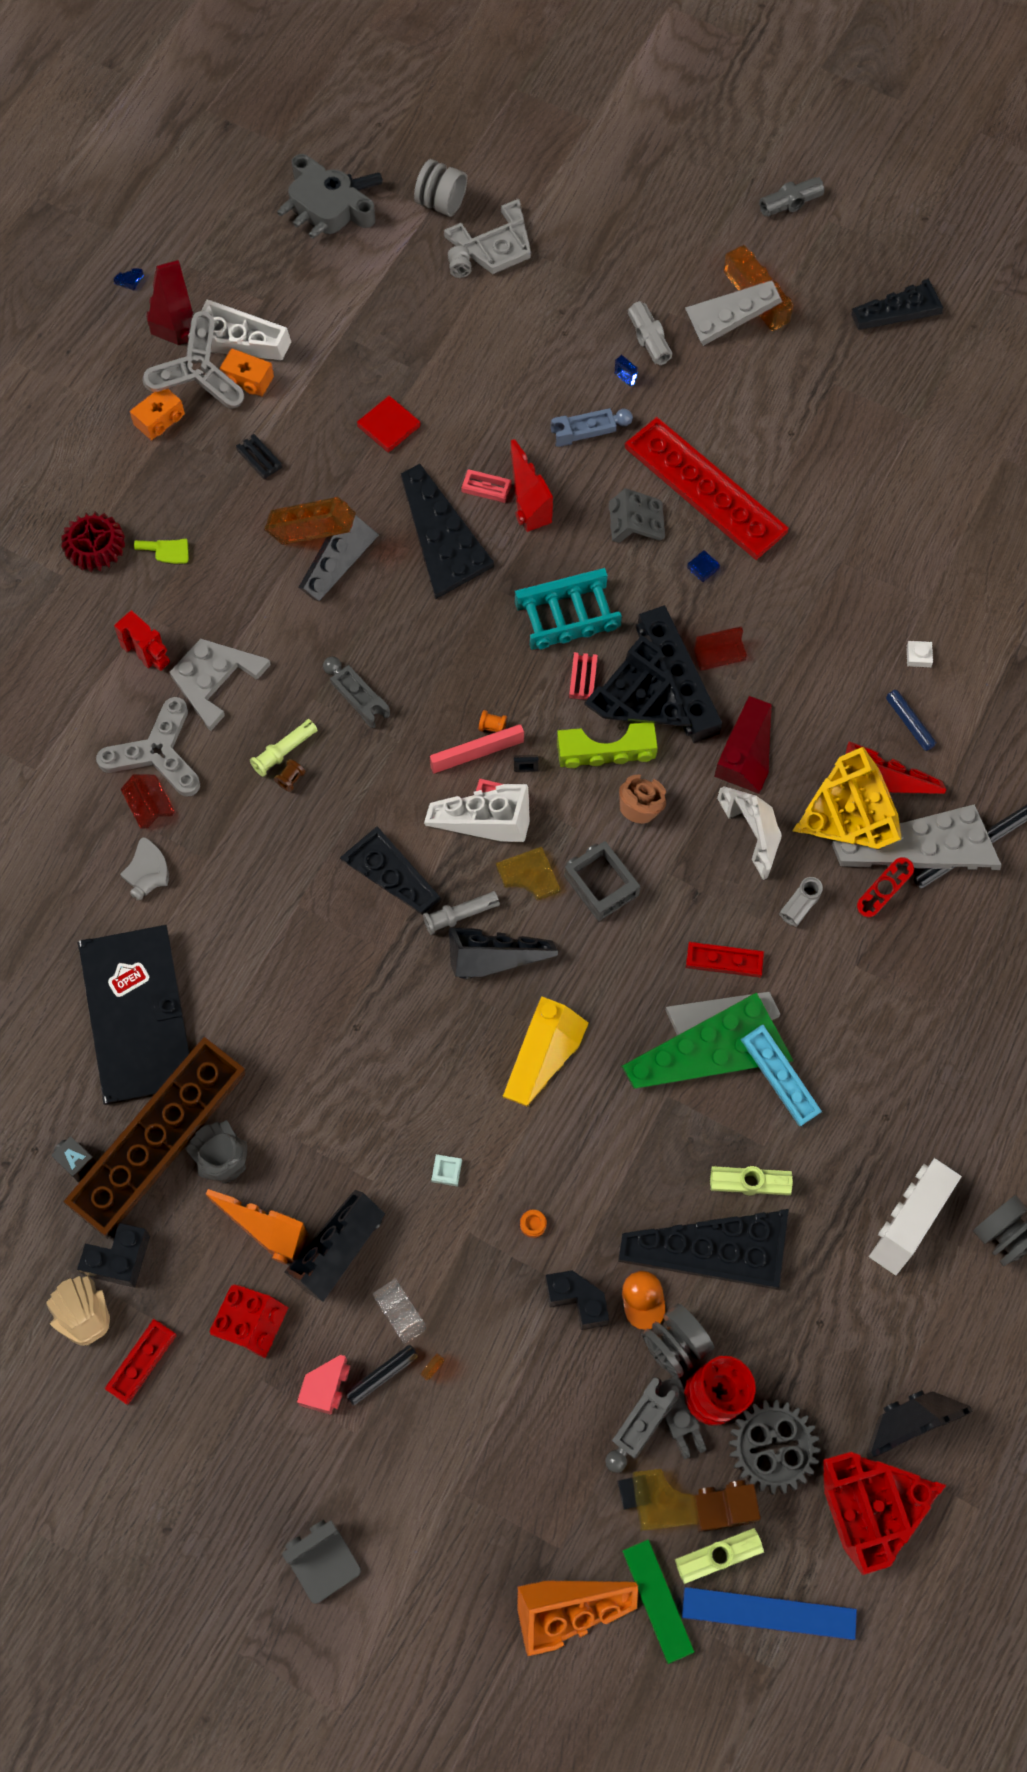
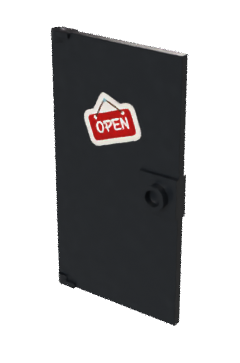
(133, 1011)

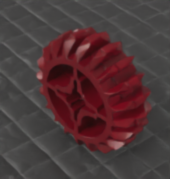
(107, 541)

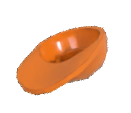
(643, 1299)

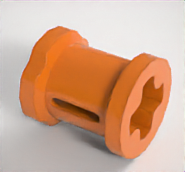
(492, 722)

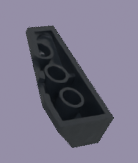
(483, 955)

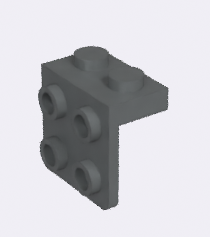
(637, 514)
(321, 1561)

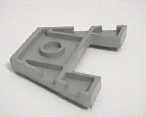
(498, 247)
(206, 669)

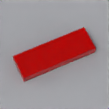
(724, 959)
(140, 1361)

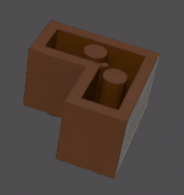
(726, 1508)

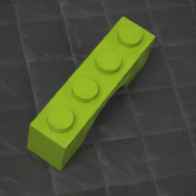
(578, 749)

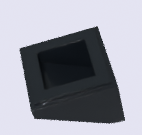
(525, 763)

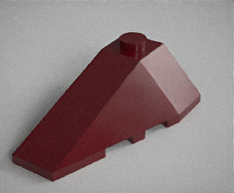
(170, 305)

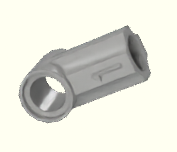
(801, 902)

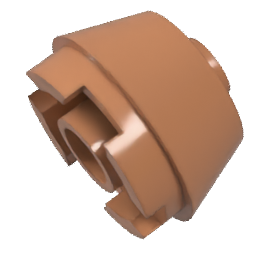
(641, 799)

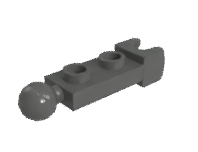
(356, 691)
(640, 1425)

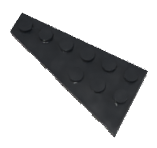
(445, 540)
(724, 1249)

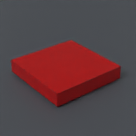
(388, 424)

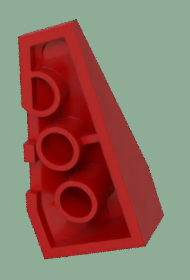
(531, 492)
(898, 778)

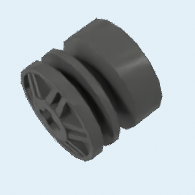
(1007, 1228)
(682, 1337)

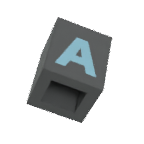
(73, 1158)

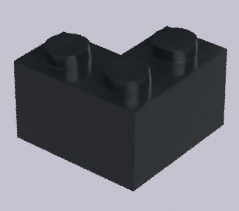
(121, 1262)

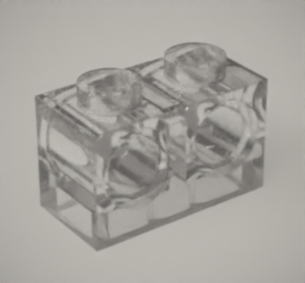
(399, 1311)

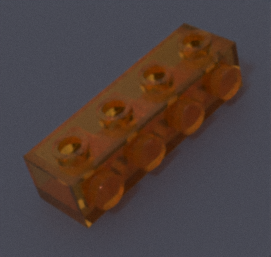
(747, 272)
(310, 521)

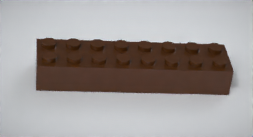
(155, 1137)

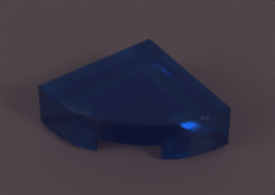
(129, 279)

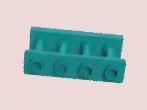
(564, 588)

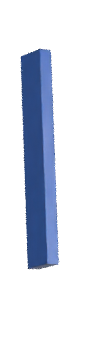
(769, 1613)

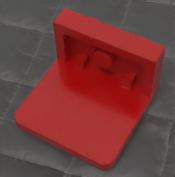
(249, 1319)

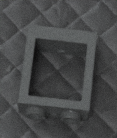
(614, 901)

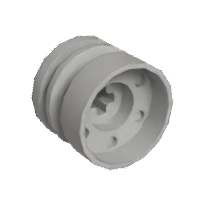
(440, 187)

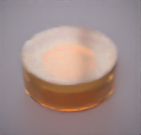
(432, 1366)

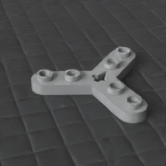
(180, 370)
(141, 754)

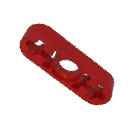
(892, 869)

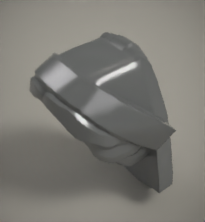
(218, 1152)

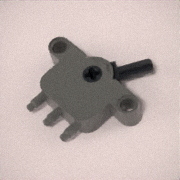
(328, 197)

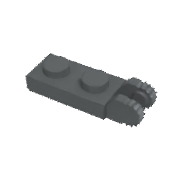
(680, 1419)

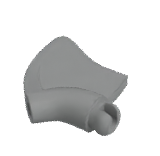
(146, 870)

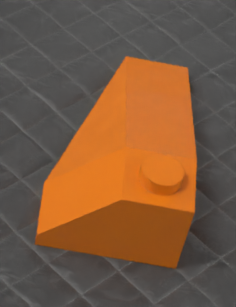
(562, 1609)

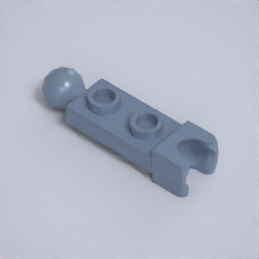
(588, 425)

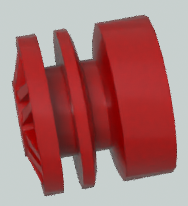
(729, 1381)

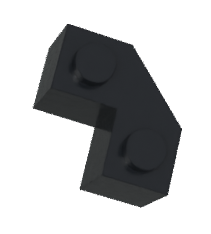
(571, 1288)

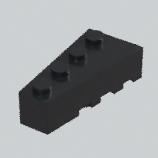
(335, 1245)

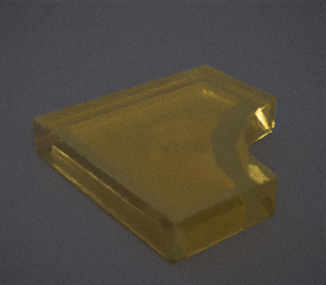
(529, 872)
(660, 1504)

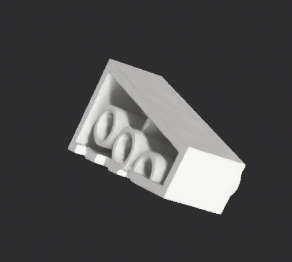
(246, 333)
(915, 1216)

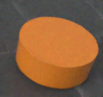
(533, 1223)

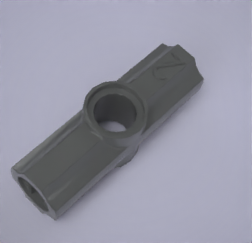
(791, 196)

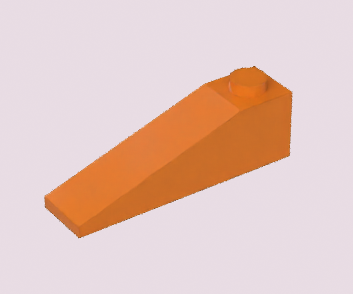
(274, 1232)

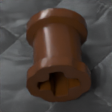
(289, 775)

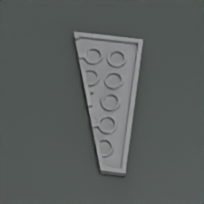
(930, 842)

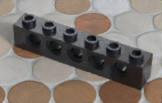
(660, 622)

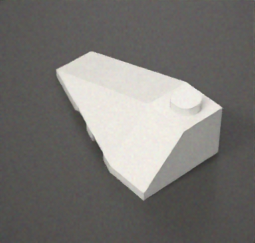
(489, 815)

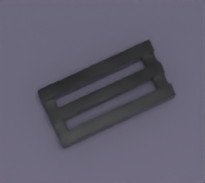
(248, 444)

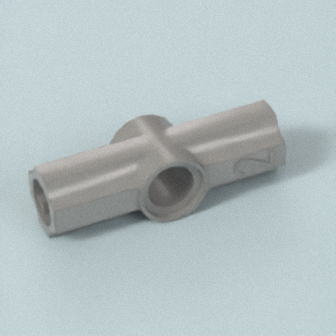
(650, 333)

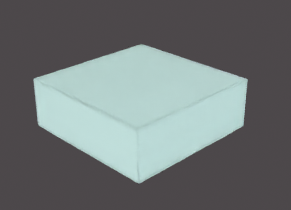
(446, 1170)

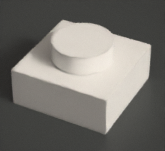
(919, 654)

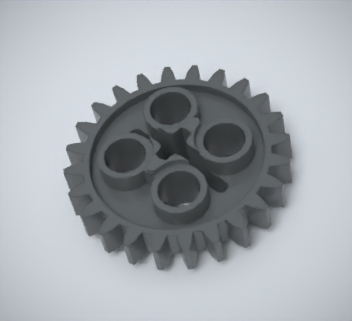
(780, 1472)

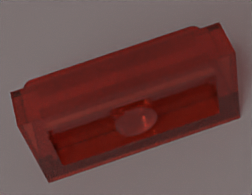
(720, 648)
(146, 799)

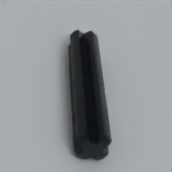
(381, 1374)

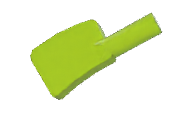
(166, 551)

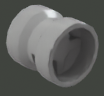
(459, 261)

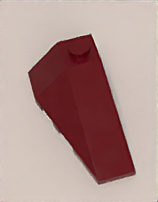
(748, 747)

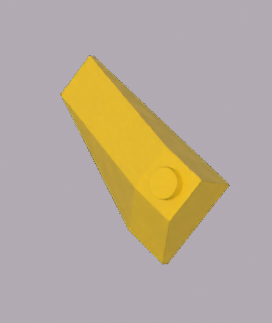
(549, 1042)

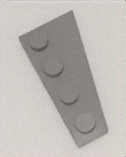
(729, 311)
(691, 1014)

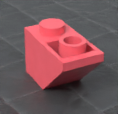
(322, 1386)

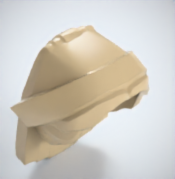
(79, 1310)

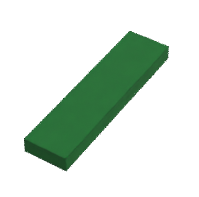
(658, 1601)

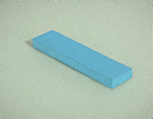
(781, 1075)

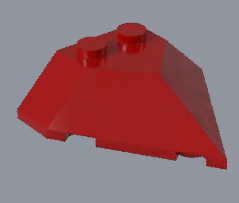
(875, 1507)

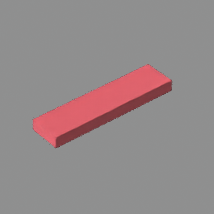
(477, 748)

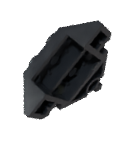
(640, 690)
(912, 1419)

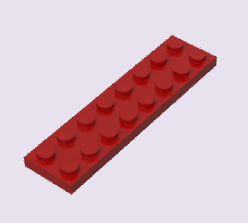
(706, 488)

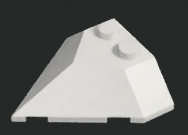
(761, 820)

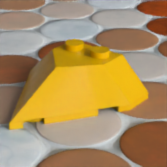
(853, 805)

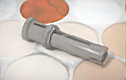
(450, 915)

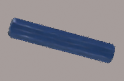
(911, 720)

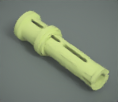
(275, 753)

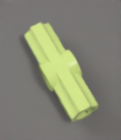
(769, 1181)
(736, 1548)

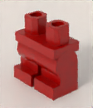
(137, 635)

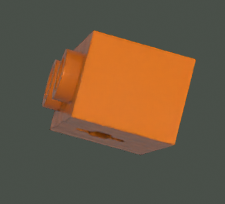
(248, 372)
(157, 413)

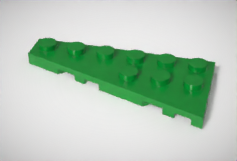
(705, 1048)

